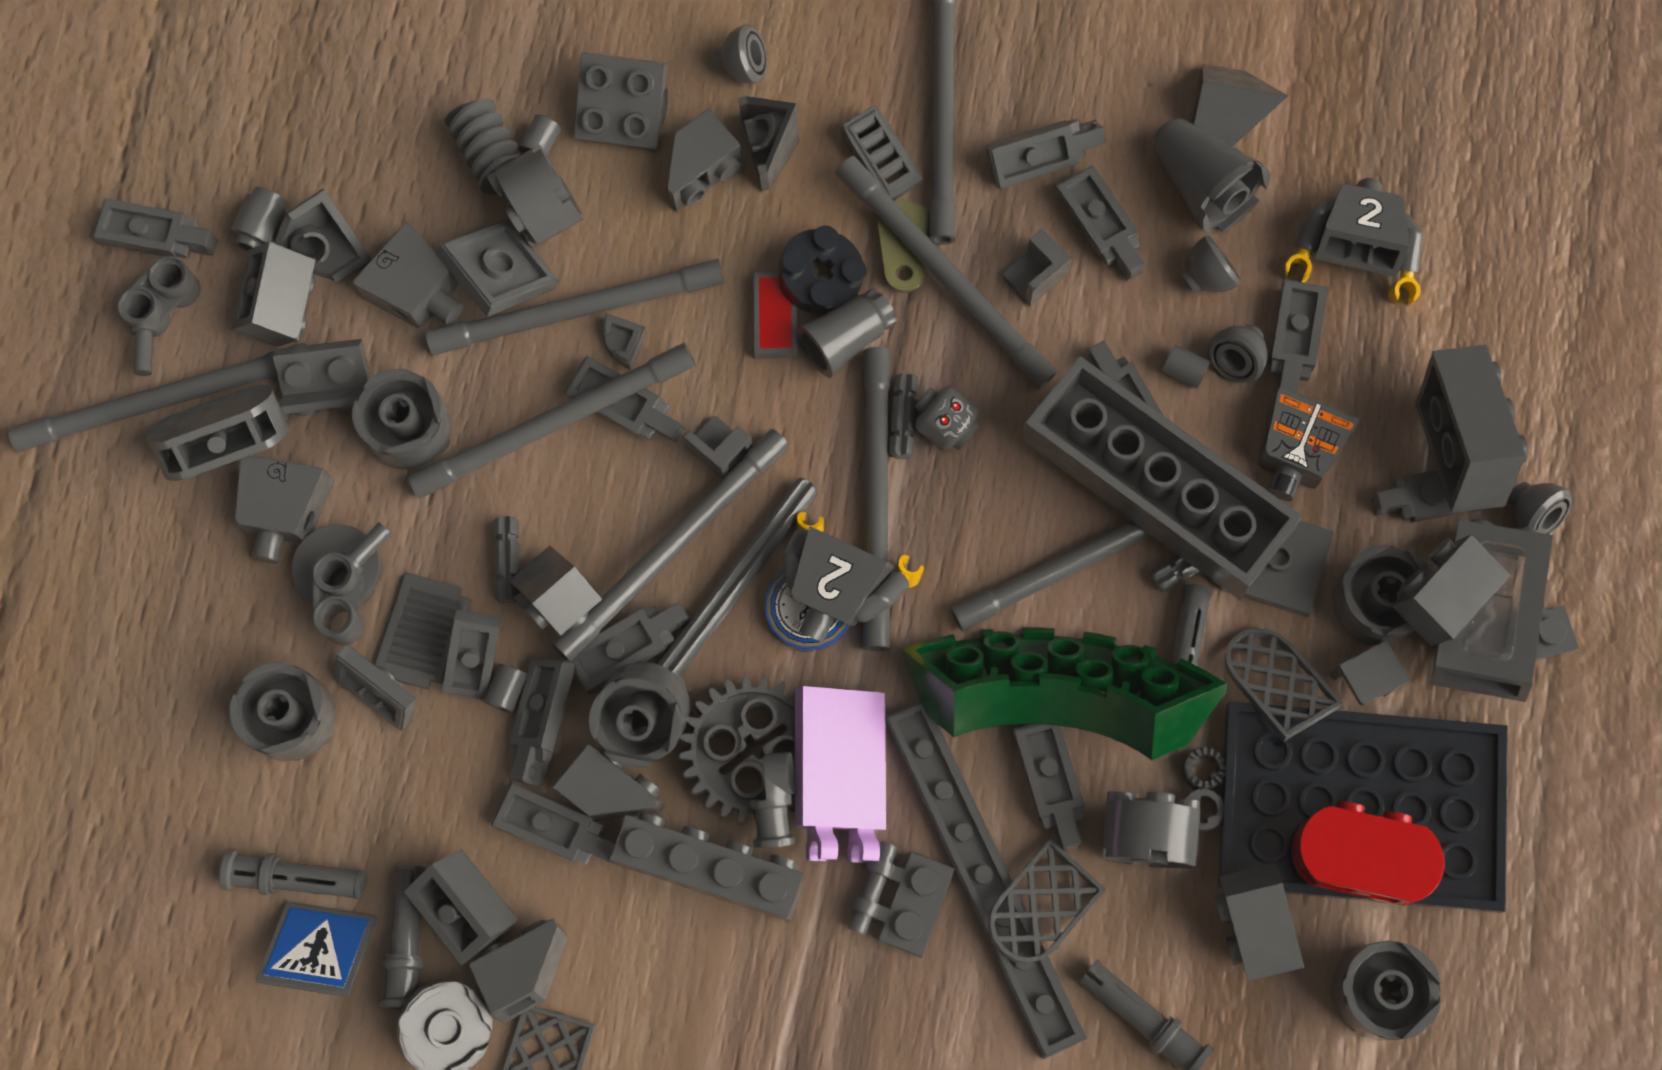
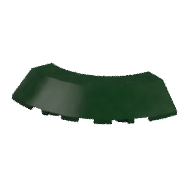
(1063, 683)

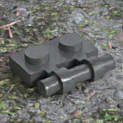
(914, 906)

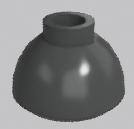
(742, 55)
(1210, 268)
(1239, 353)
(1540, 506)

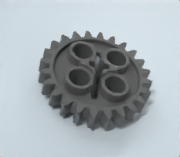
(728, 717)

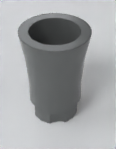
(845, 331)

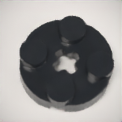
(826, 248)

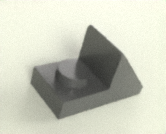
(471, 654)

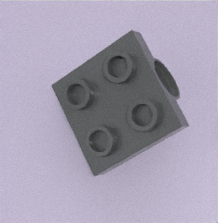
(621, 100)

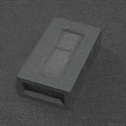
(1500, 643)

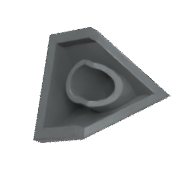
(1232, 102)
(771, 135)
(322, 234)

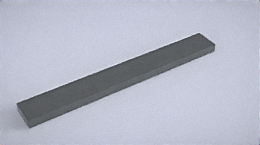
(983, 875)

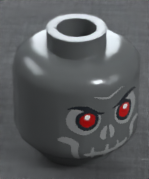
(946, 418)

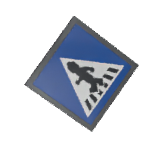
(316, 949)

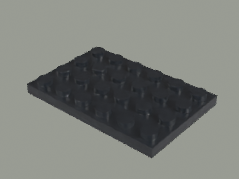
(1426, 768)

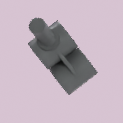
(153, 292)
(345, 597)

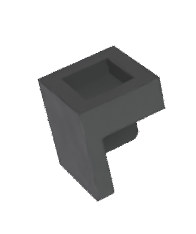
(1038, 269)
(718, 445)
(1373, 673)

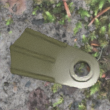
(896, 254)

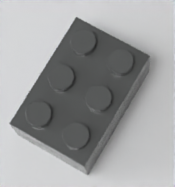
(1470, 428)

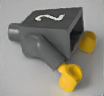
(1363, 232)
(840, 579)

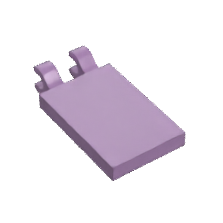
(840, 770)

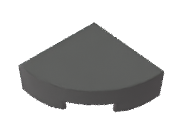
(623, 339)

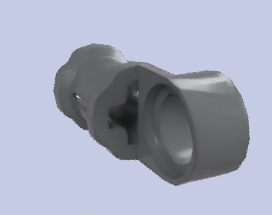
(772, 811)

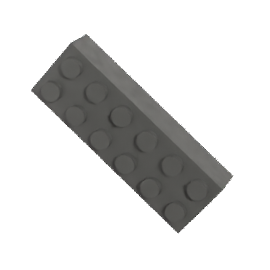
(1160, 477)

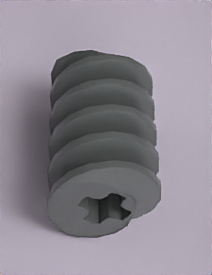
(481, 139)

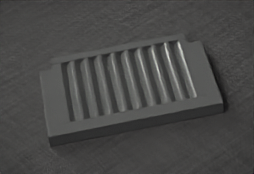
(421, 631)

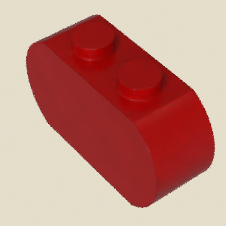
(1368, 854)

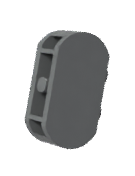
(217, 432)

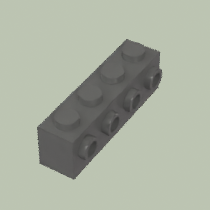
(709, 868)

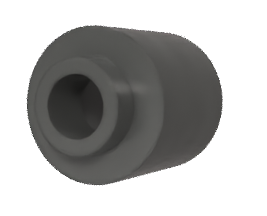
(258, 218)

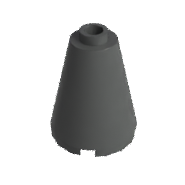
(1209, 174)

